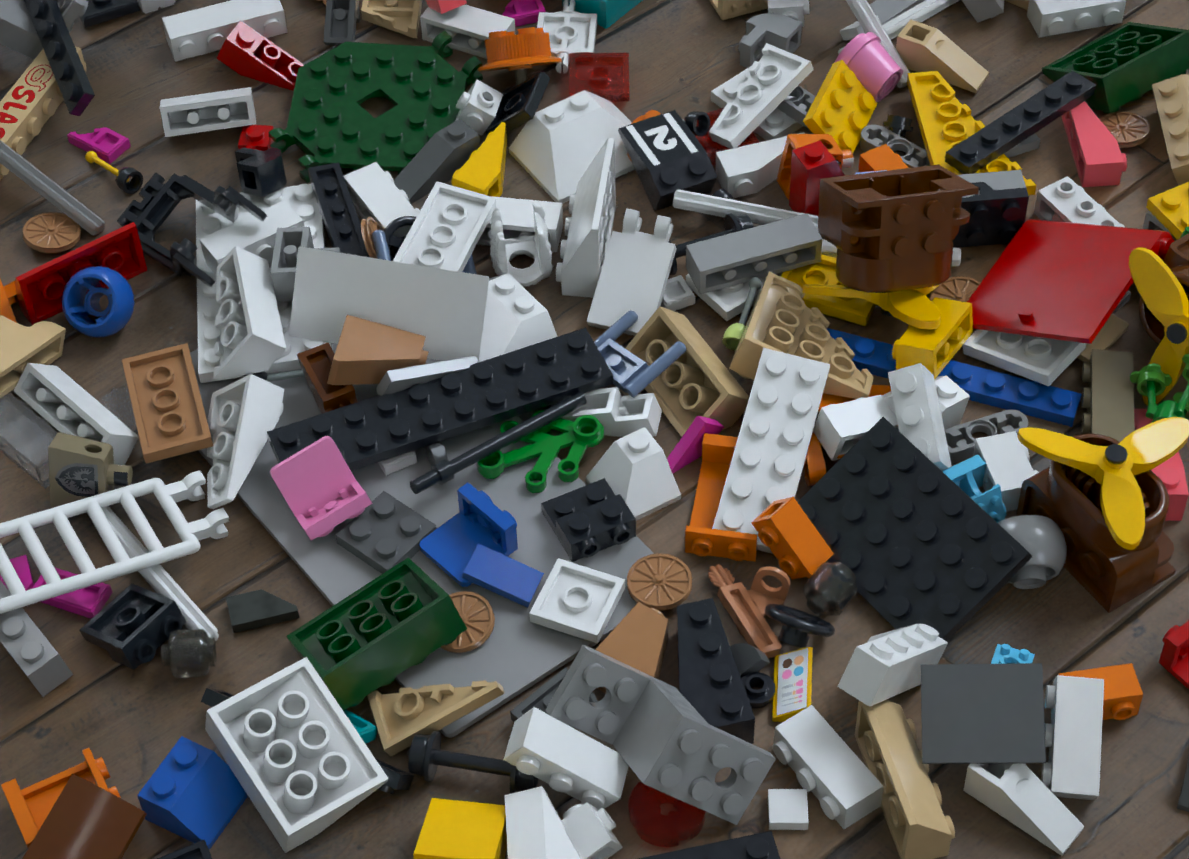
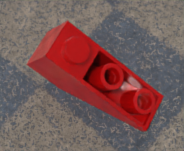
(258, 58)

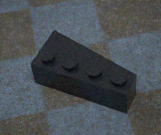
(709, 671)

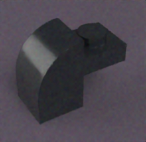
(260, 171)

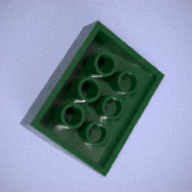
(1126, 63)
(378, 632)

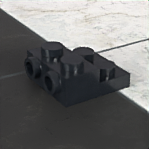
(589, 519)
(134, 625)

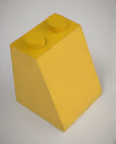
(462, 831)

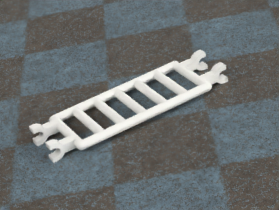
(167, 495)

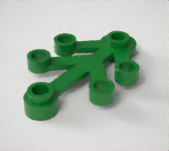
(581, 434)

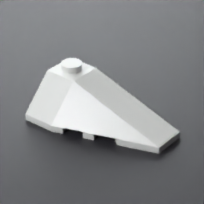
(535, 827)

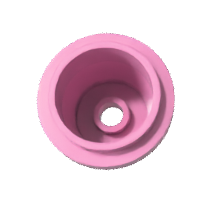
(871, 64)

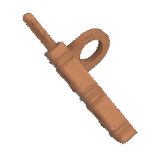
(748, 606)

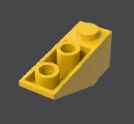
(485, 166)

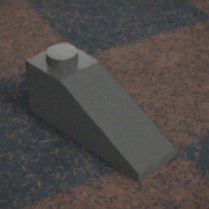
(438, 160)

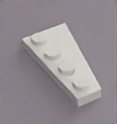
(763, 91)

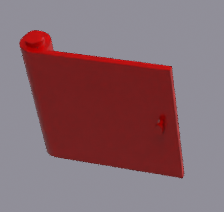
(1060, 279)

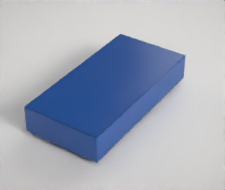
(502, 575)

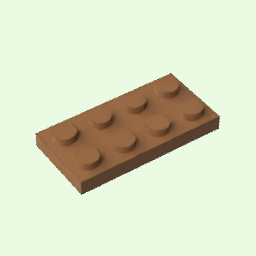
(167, 403)

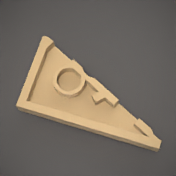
(425, 710)

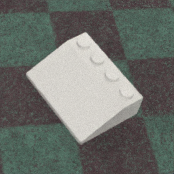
(589, 226)
(294, 753)

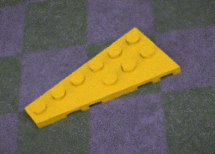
(948, 122)

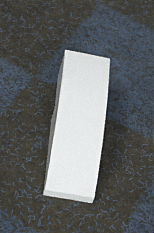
(620, 413)

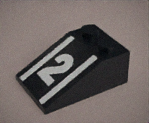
(667, 158)

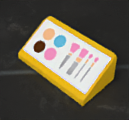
(792, 683)

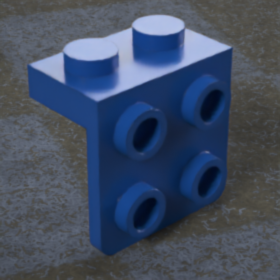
(475, 523)

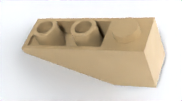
(928, 50)

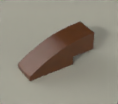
(316, 368)

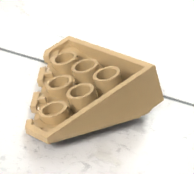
(788, 326)

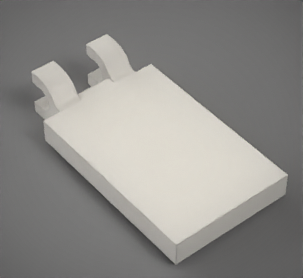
(633, 273)

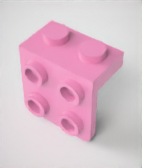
(320, 488)

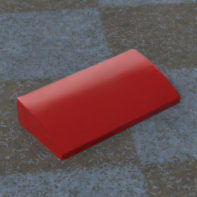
(42, 287)

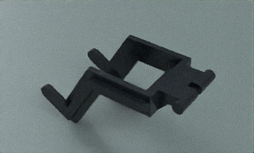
(158, 204)

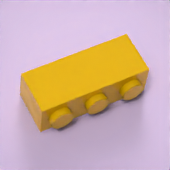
(936, 346)

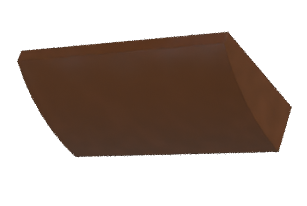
(86, 825)

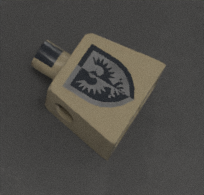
(82, 469)

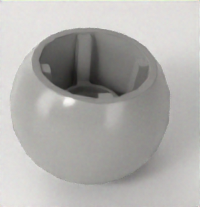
(1045, 544)

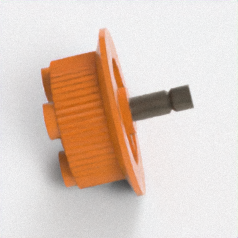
(518, 51)

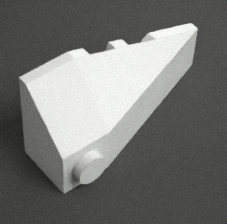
(239, 428)

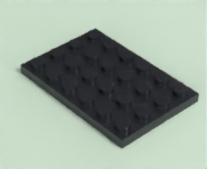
(910, 534)

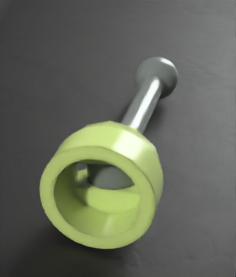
(734, 332)

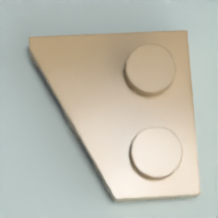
(396, 15)

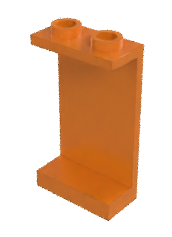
(699, 535)

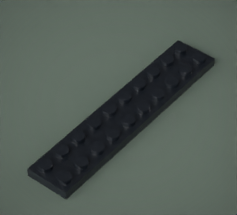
(454, 403)

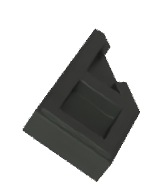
(258, 610)

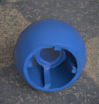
(79, 305)

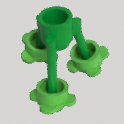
(1152, 382)

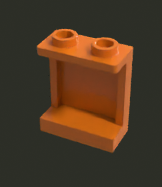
(35, 802)

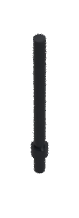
(445, 470)

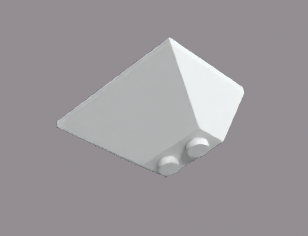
(565, 140)
(512, 319)

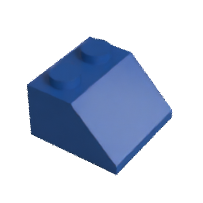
(192, 793)

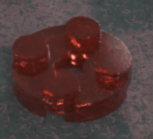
(658, 828)

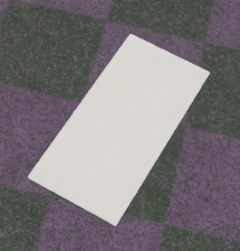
(405, 296)

